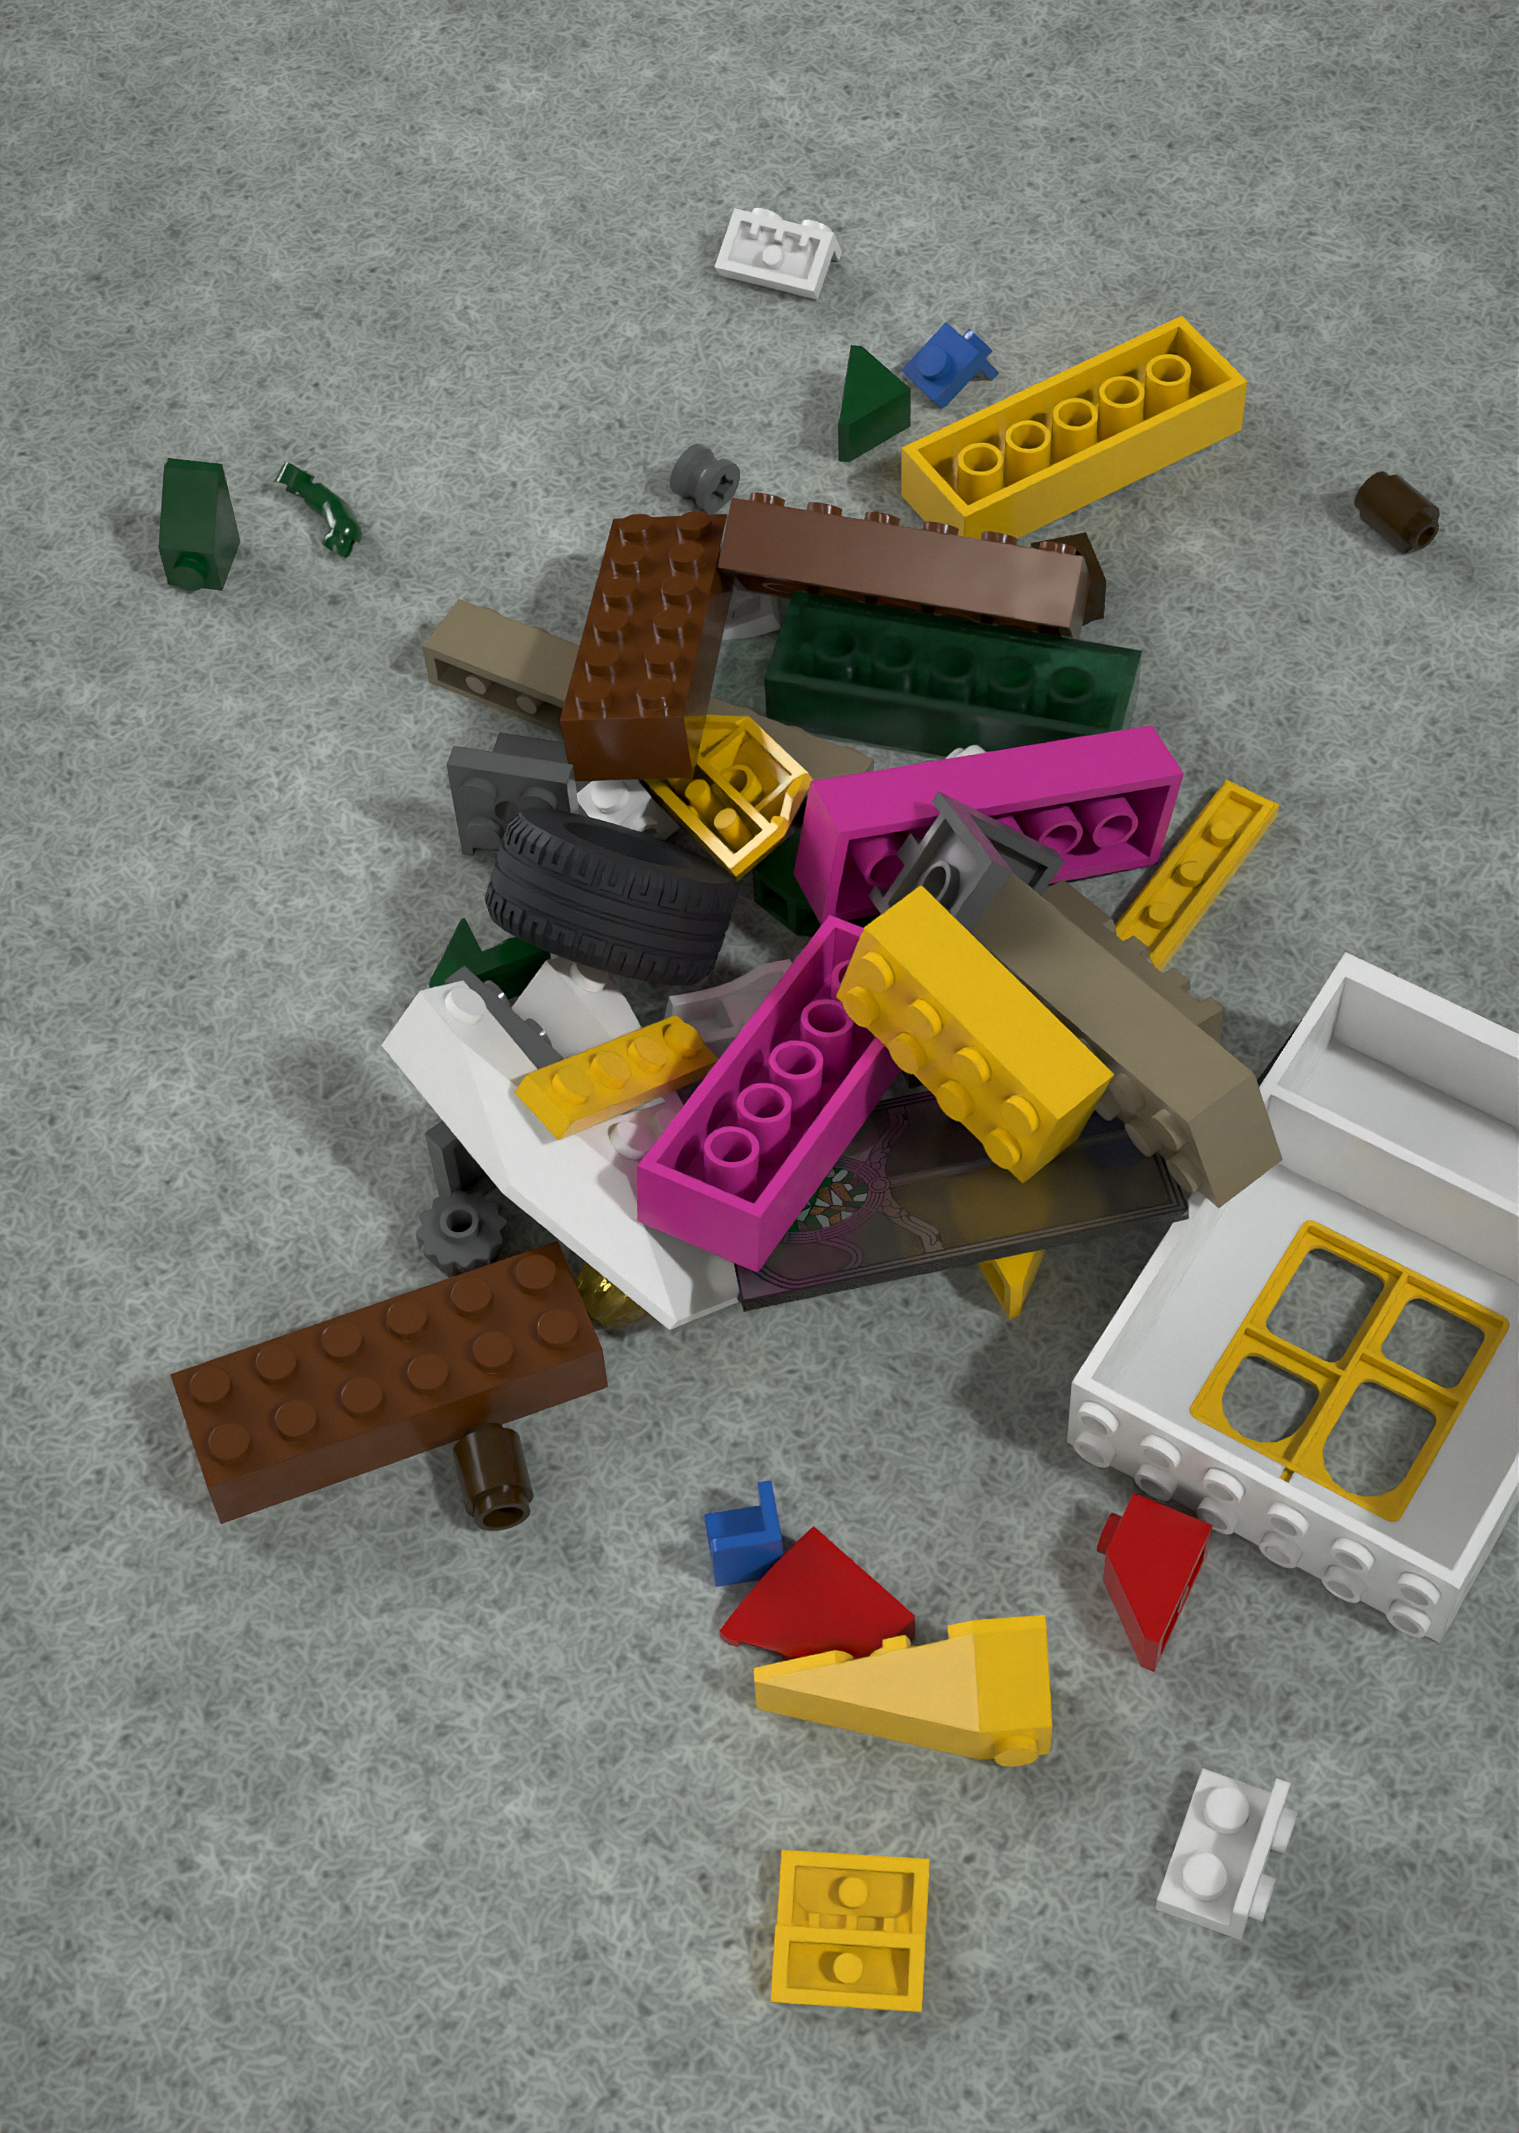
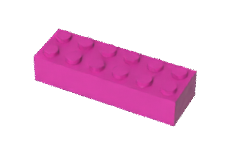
(1087, 797)
(769, 1113)

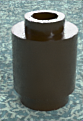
(1397, 512)
(493, 1476)

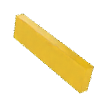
(1197, 871)

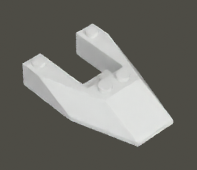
(571, 1186)

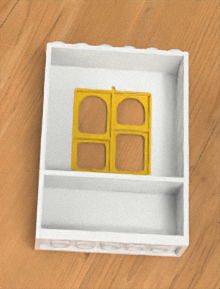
(1407, 1165)

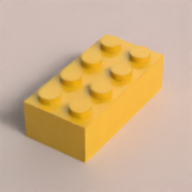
(972, 1034)

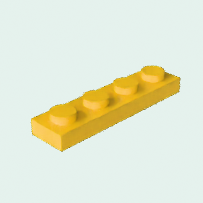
(616, 1076)

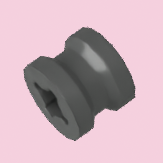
(704, 478)

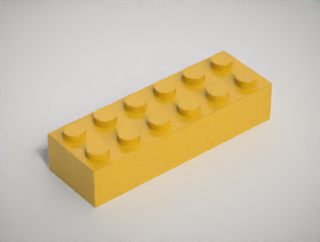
(1076, 435)

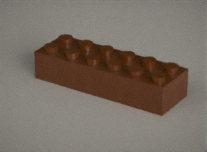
(900, 567)
(648, 650)
(389, 1381)

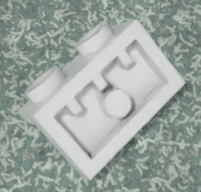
(777, 252)
(1223, 1853)

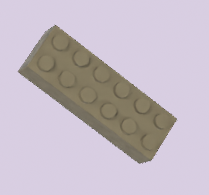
(1169, 1078)

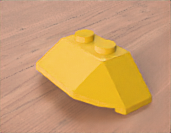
(739, 794)

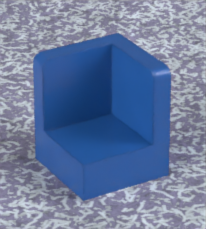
(745, 1540)

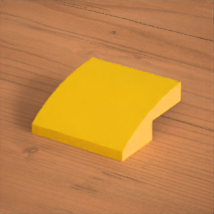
(851, 1931)

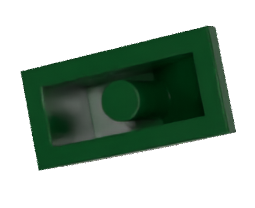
(196, 525)

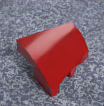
(817, 1604)

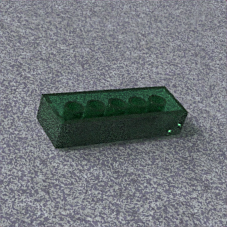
(941, 679)

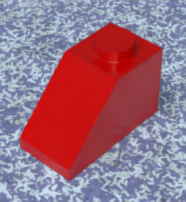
(1150, 1570)

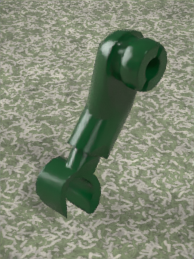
(335, 511)

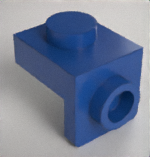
(949, 364)

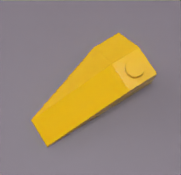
(963, 1695)

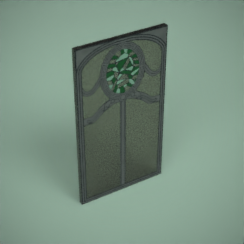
(928, 1198)

